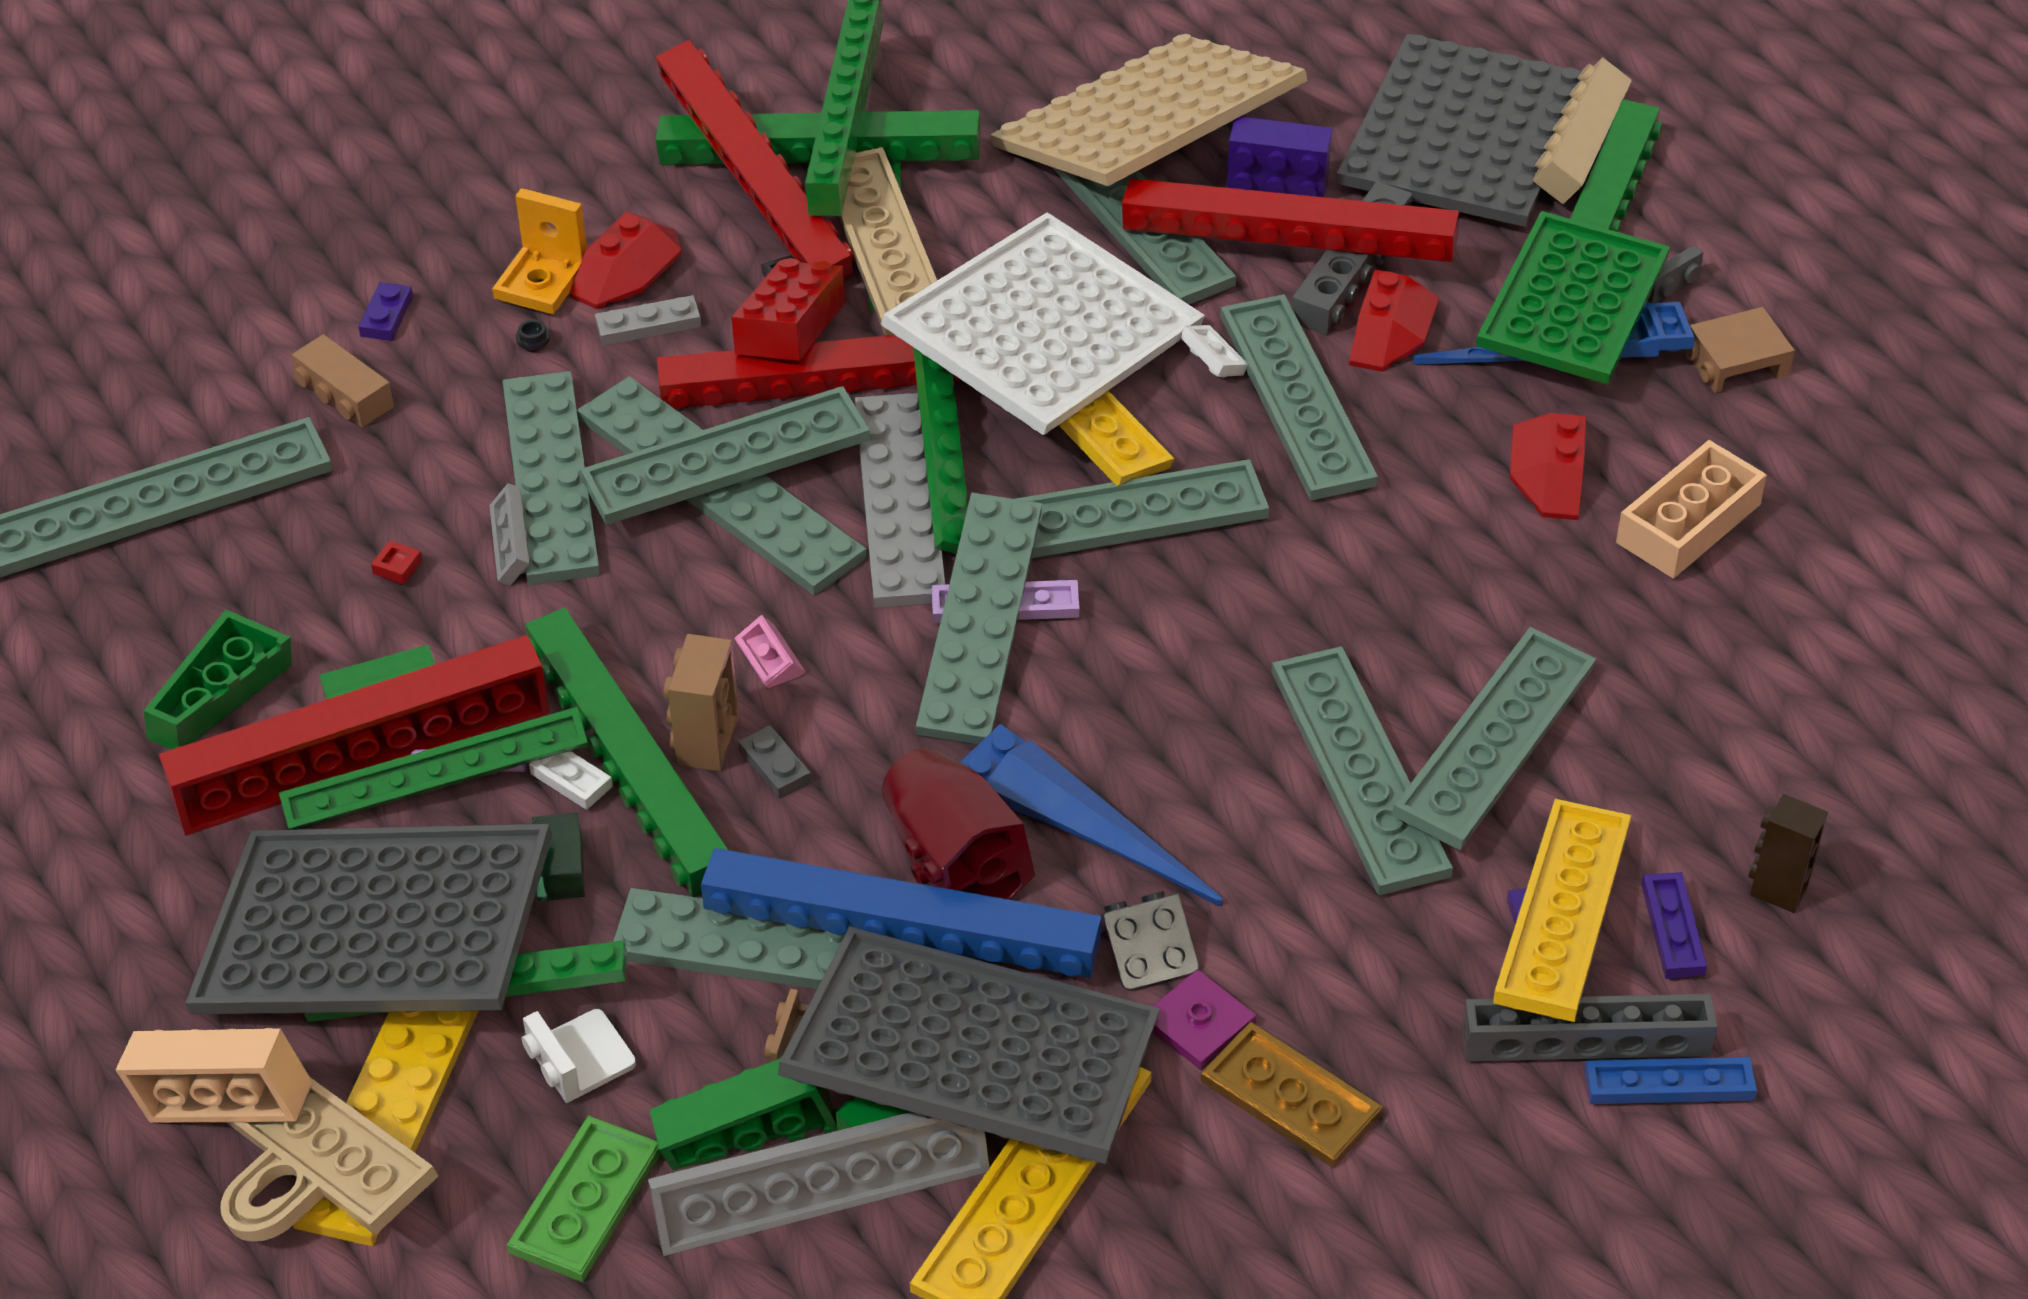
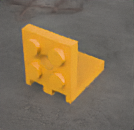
(545, 252)

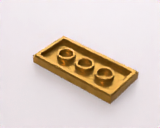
(1291, 1094)

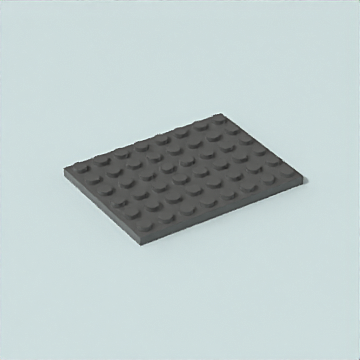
(1460, 128)
(372, 920)
(972, 1044)

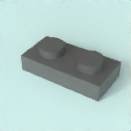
(1677, 273)
(774, 761)

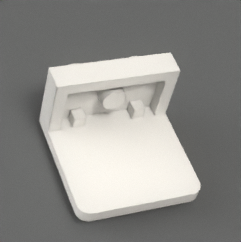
(578, 1053)

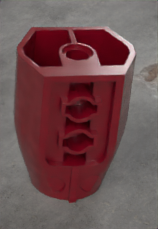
(956, 826)

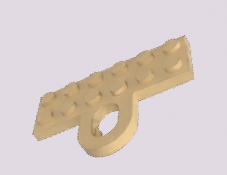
(334, 1157)

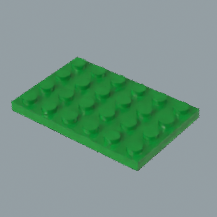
(1573, 297)

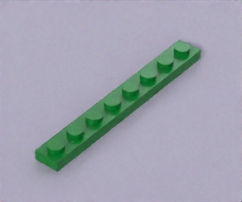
(941, 451)
(433, 769)
(550, 971)

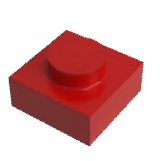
(396, 562)

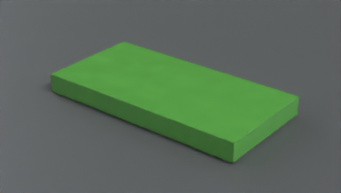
(584, 1198)

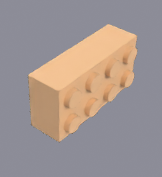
(1691, 508)
(214, 1075)

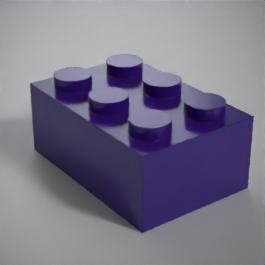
(1279, 157)

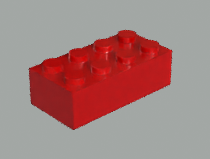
(788, 310)

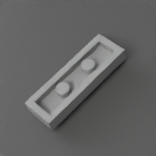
(647, 320)
(509, 534)

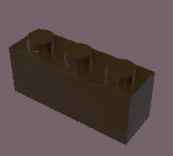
(1787, 852)

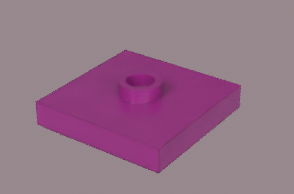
(1200, 1019)

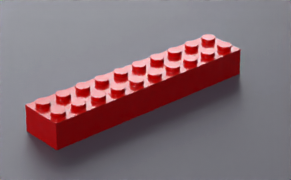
(359, 729)

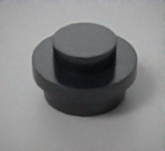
(532, 335)

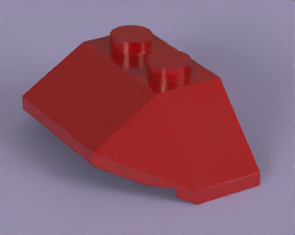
(625, 260)
(1392, 321)
(1550, 463)

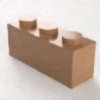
(342, 381)

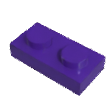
(385, 311)

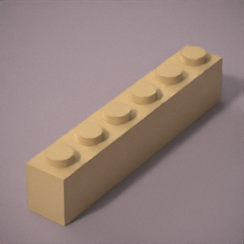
(1581, 130)

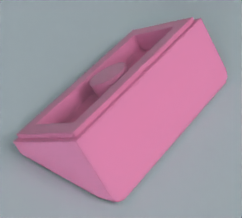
(769, 653)

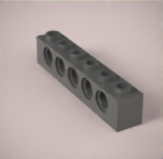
(1340, 274)
(1602, 1029)

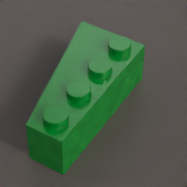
(215, 679)
(739, 1115)

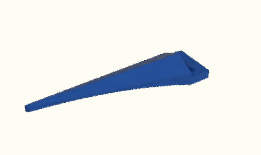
(1658, 328)
(1048, 792)

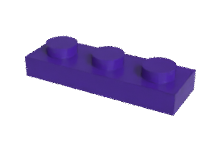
(1673, 925)

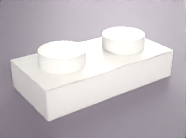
(1214, 351)
(572, 778)

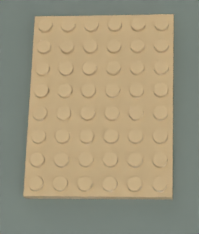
(1147, 109)

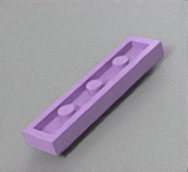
(1039, 600)

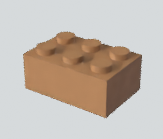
(702, 702)

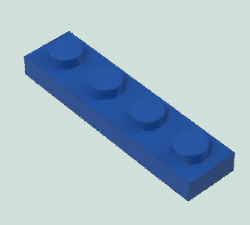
(1670, 1080)

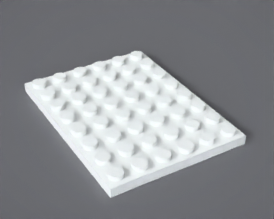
(1042, 322)

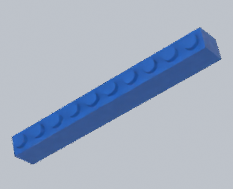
(902, 910)

